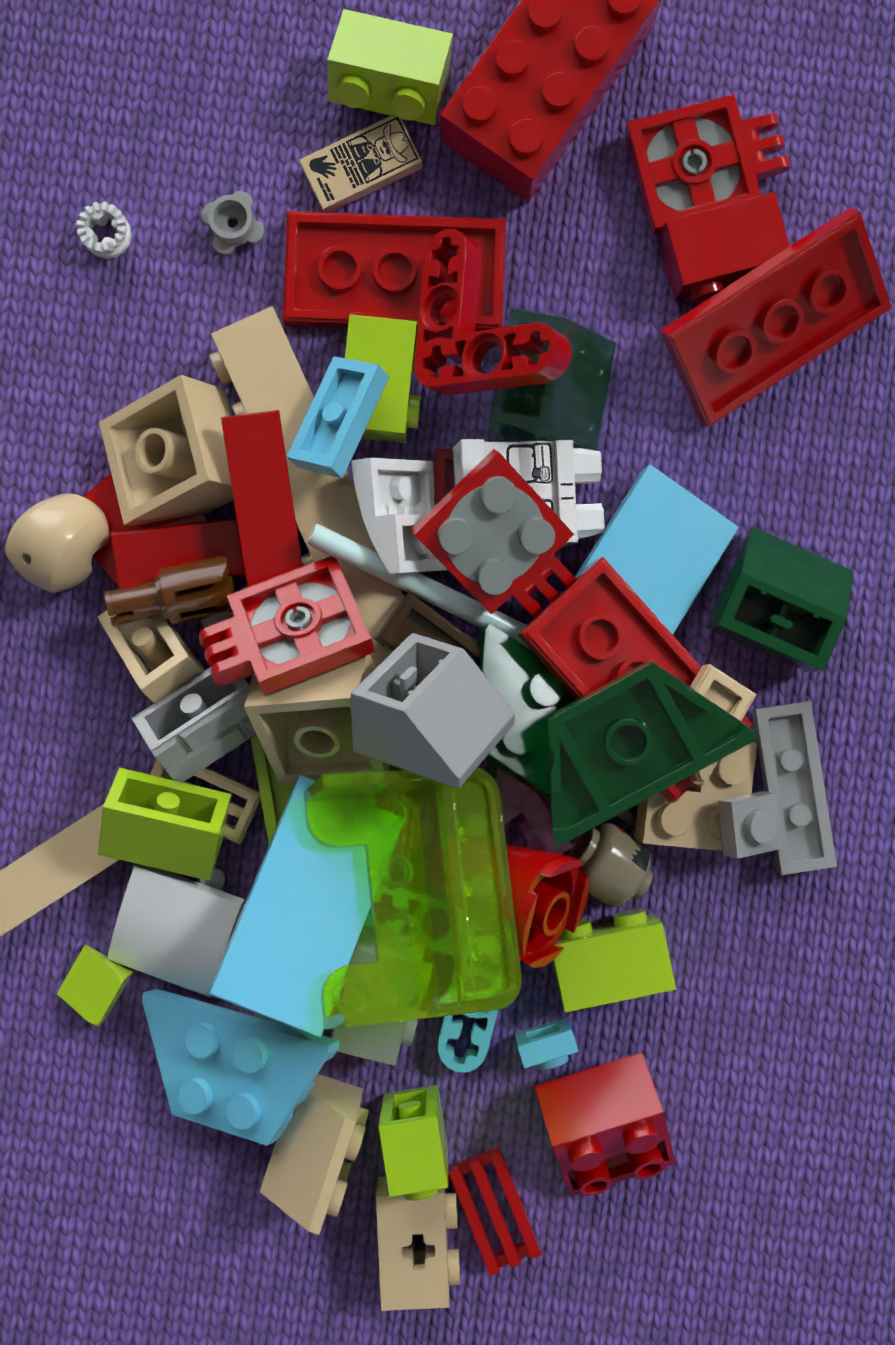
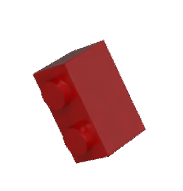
(720, 245)

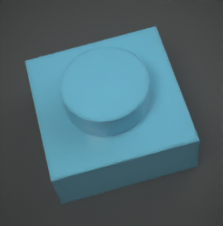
(546, 1045)

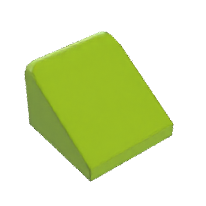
(94, 985)

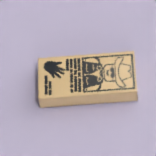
(361, 163)

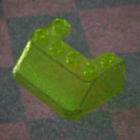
(434, 896)

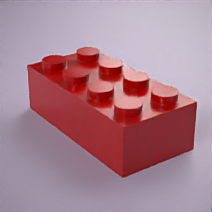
(541, 85)

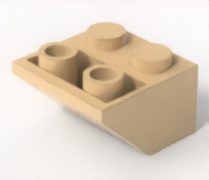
(308, 1162)

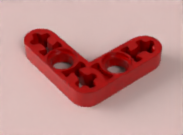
(460, 340)

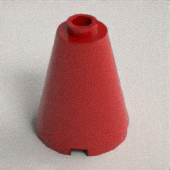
(546, 899)

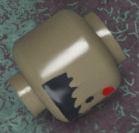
(614, 864)

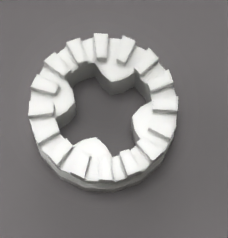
(100, 215)

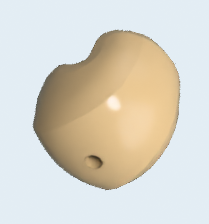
(56, 541)

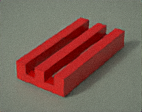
(511, 1253)

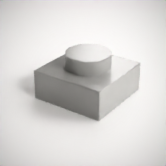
(750, 824)

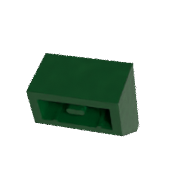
(784, 602)

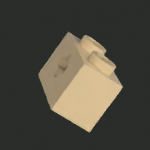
(411, 1274)

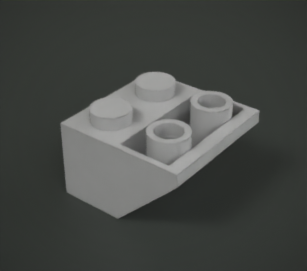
(429, 712)

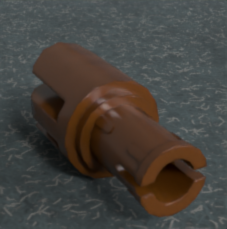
(177, 594)

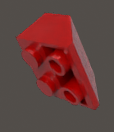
(606, 1125)

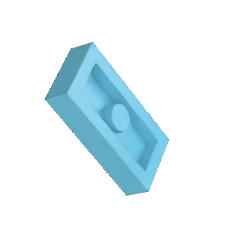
(338, 416)

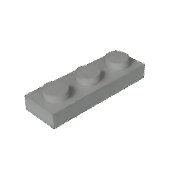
(794, 771)

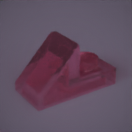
(520, 799)

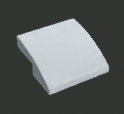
(392, 501)
(173, 928)

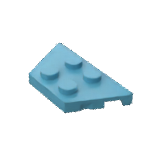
(232, 1066)

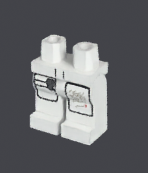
(551, 472)

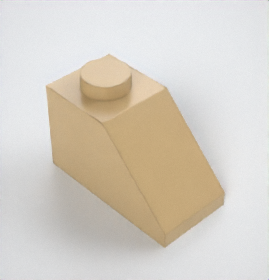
(153, 654)

